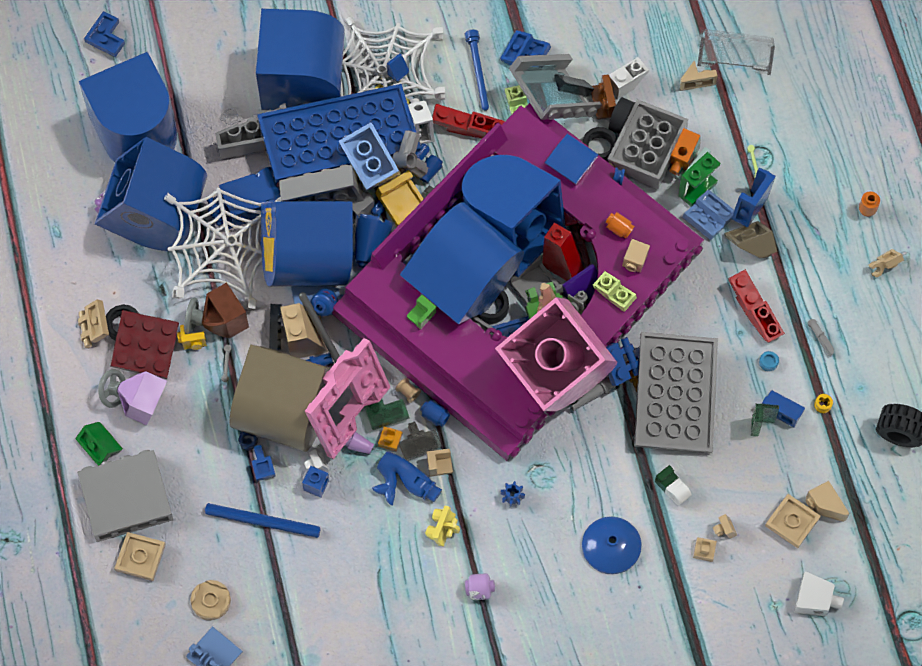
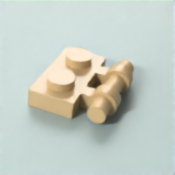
(93, 323)

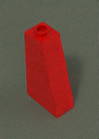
(560, 253)

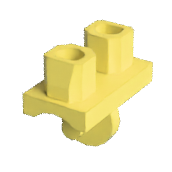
(445, 527)

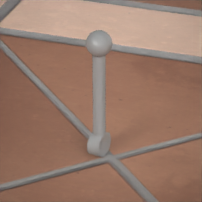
(227, 349)

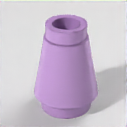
(359, 444)

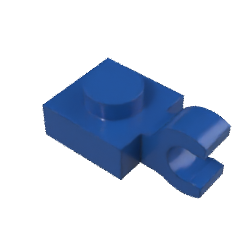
(263, 465)

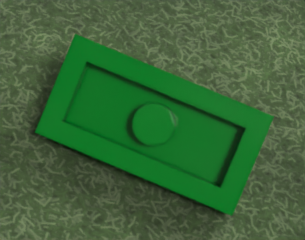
(98, 442)

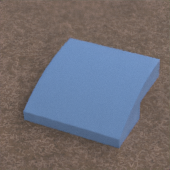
(709, 214)

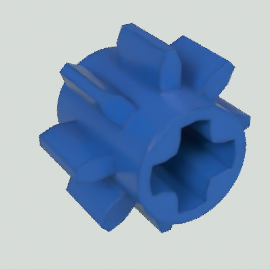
(512, 499)

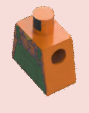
(684, 151)

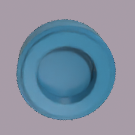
(769, 361)

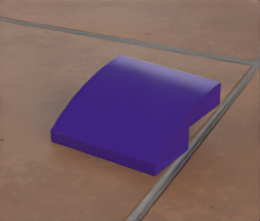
(582, 282)

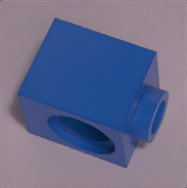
(315, 481)

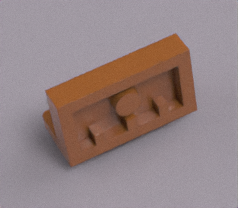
(604, 94)

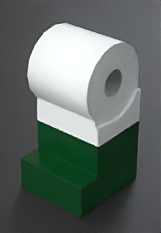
(672, 485)

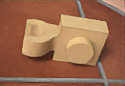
(887, 260)

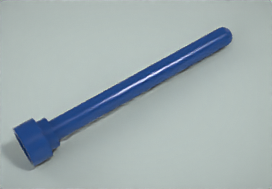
(472, 37)

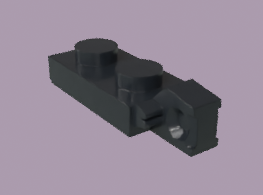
(275, 327)

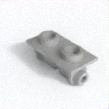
(579, 301)

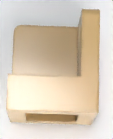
(439, 462)

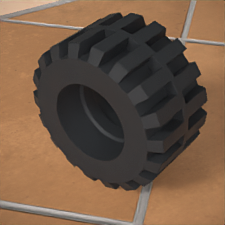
(900, 425)

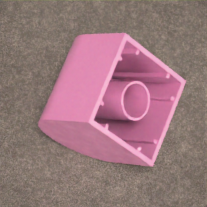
(557, 356)

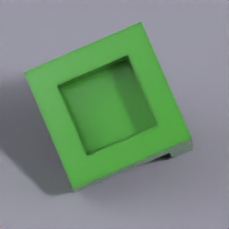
(422, 312)

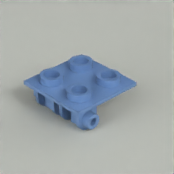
(213, 650)

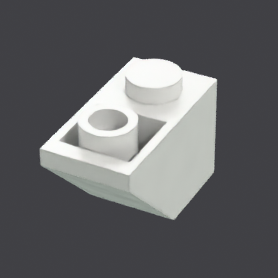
(627, 77)

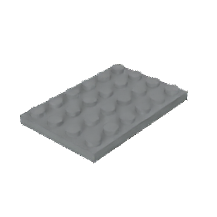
(676, 392)

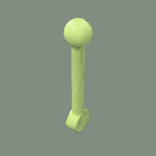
(750, 149)

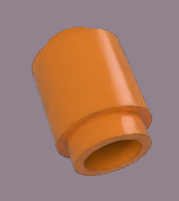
(869, 203)
(619, 225)

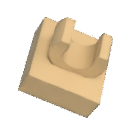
(726, 527)
(704, 549)

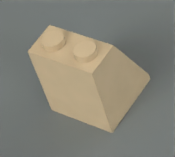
(300, 332)

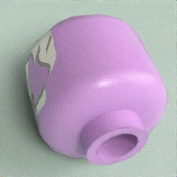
(479, 586)

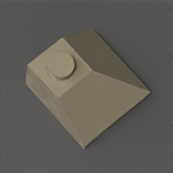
(755, 239)

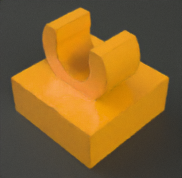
(390, 438)

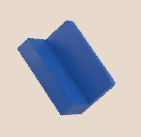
(788, 412)

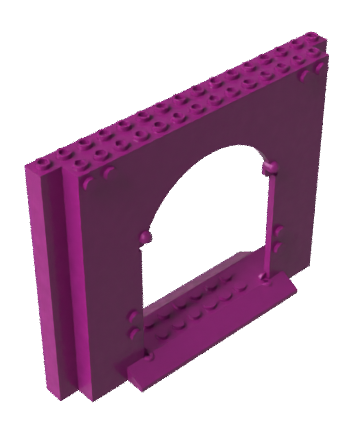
(460, 361)

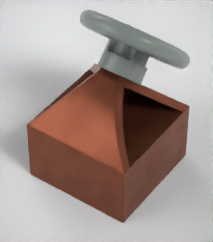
(221, 313)

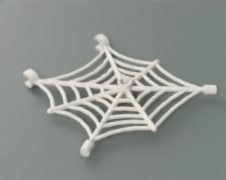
(381, 70)
(178, 291)

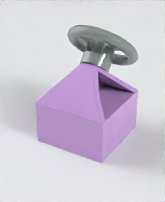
(137, 394)

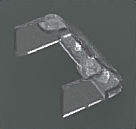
(736, 49)

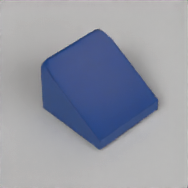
(397, 68)

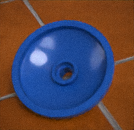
(607, 556)

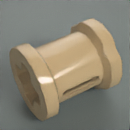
(408, 390)

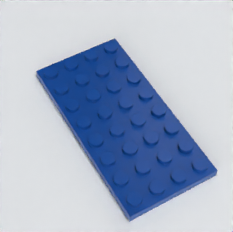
(309, 134)

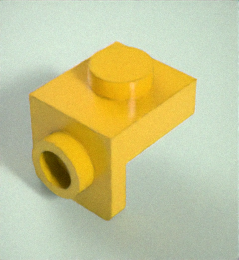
(191, 341)

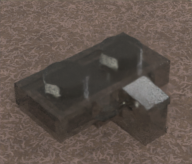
(419, 442)

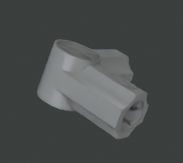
(406, 156)

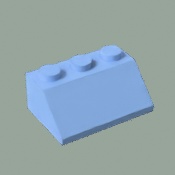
(369, 157)

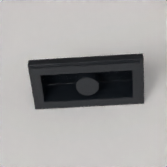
(573, 85)

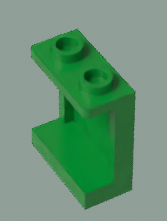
(698, 179)

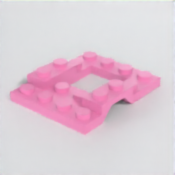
(368, 384)

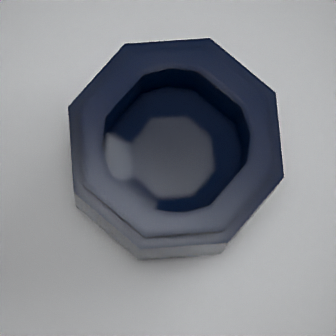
(247, 441)

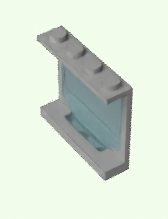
(538, 83)

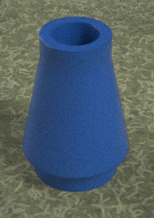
(434, 165)

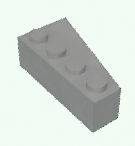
(241, 138)

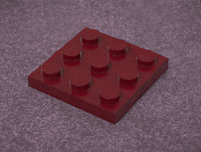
(144, 344)

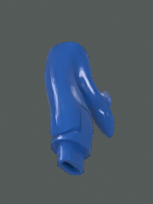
(412, 478)

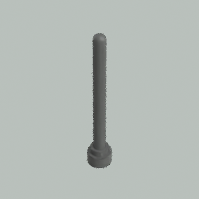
(319, 326)

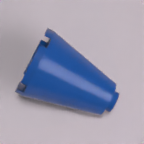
(369, 235)

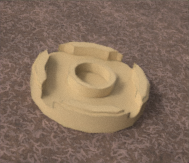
(210, 600)

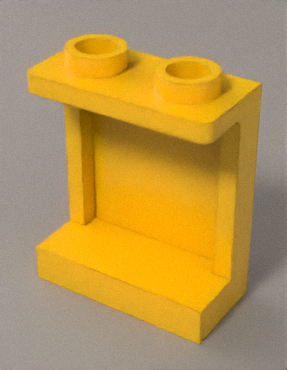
(399, 197)

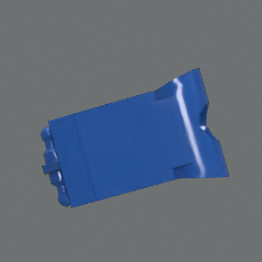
(254, 187)

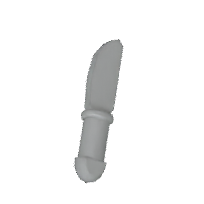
(821, 337)

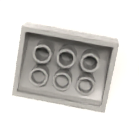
(647, 143)

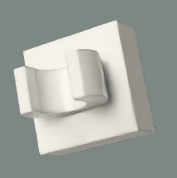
(317, 460)

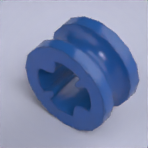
(619, 175)

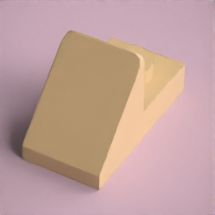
(693, 79)

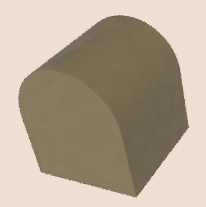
(274, 397)

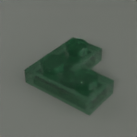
(384, 415)

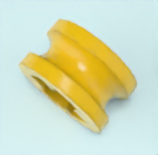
(823, 409)

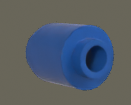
(435, 413)

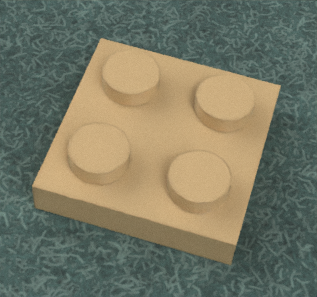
(792, 521)
(140, 556)

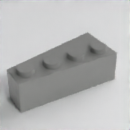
(326, 185)

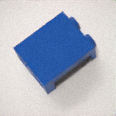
(747, 206)

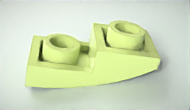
(515, 98)
(613, 291)

